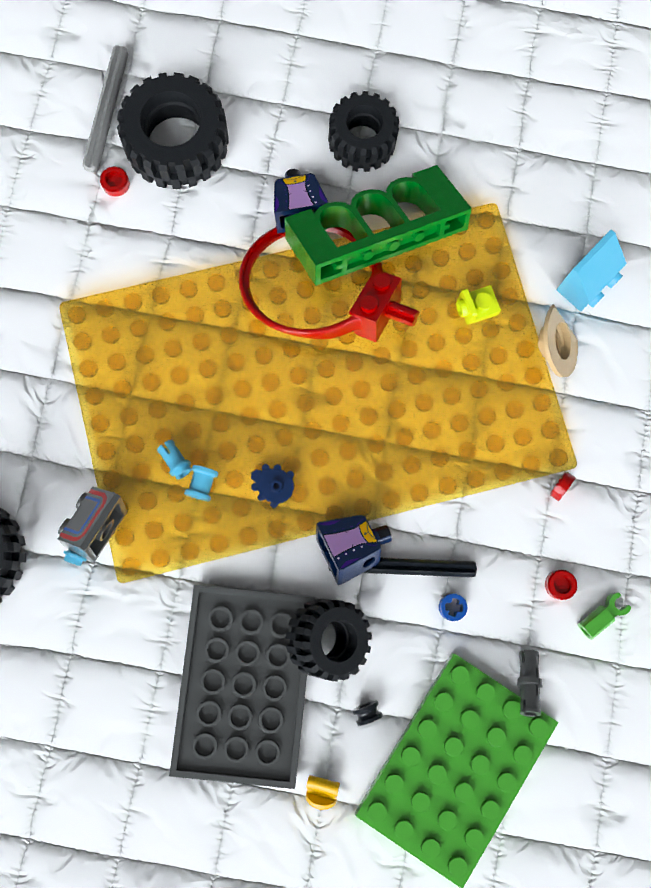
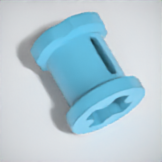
(201, 483)

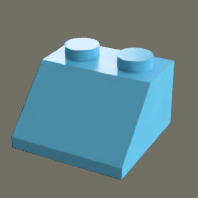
(593, 273)

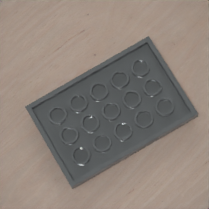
(239, 690)

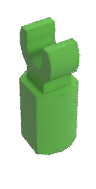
(602, 617)

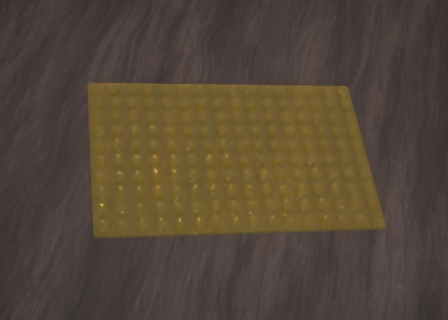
(354, 419)

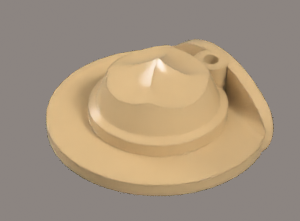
(558, 343)

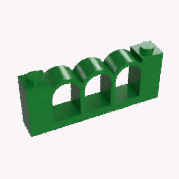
(429, 189)

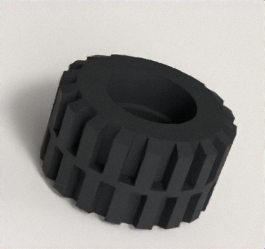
(368, 112)
(350, 641)

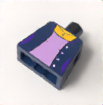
(295, 195)
(350, 545)

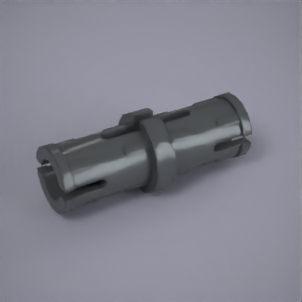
(529, 683)

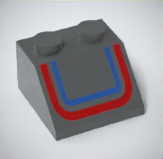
(93, 523)

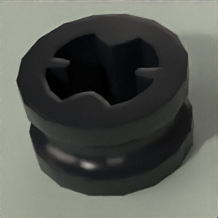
(367, 713)

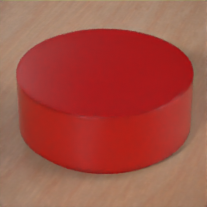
(114, 181)
(562, 486)
(561, 584)

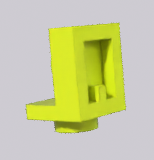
(477, 304)

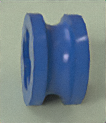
(458, 615)

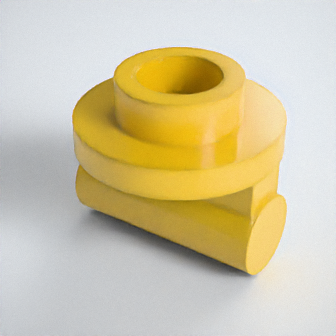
(321, 792)

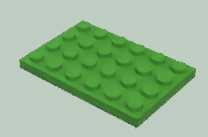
(455, 770)

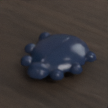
(273, 484)

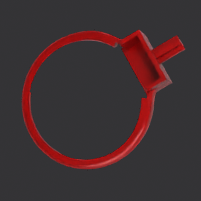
(369, 313)

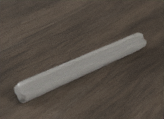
(105, 109)

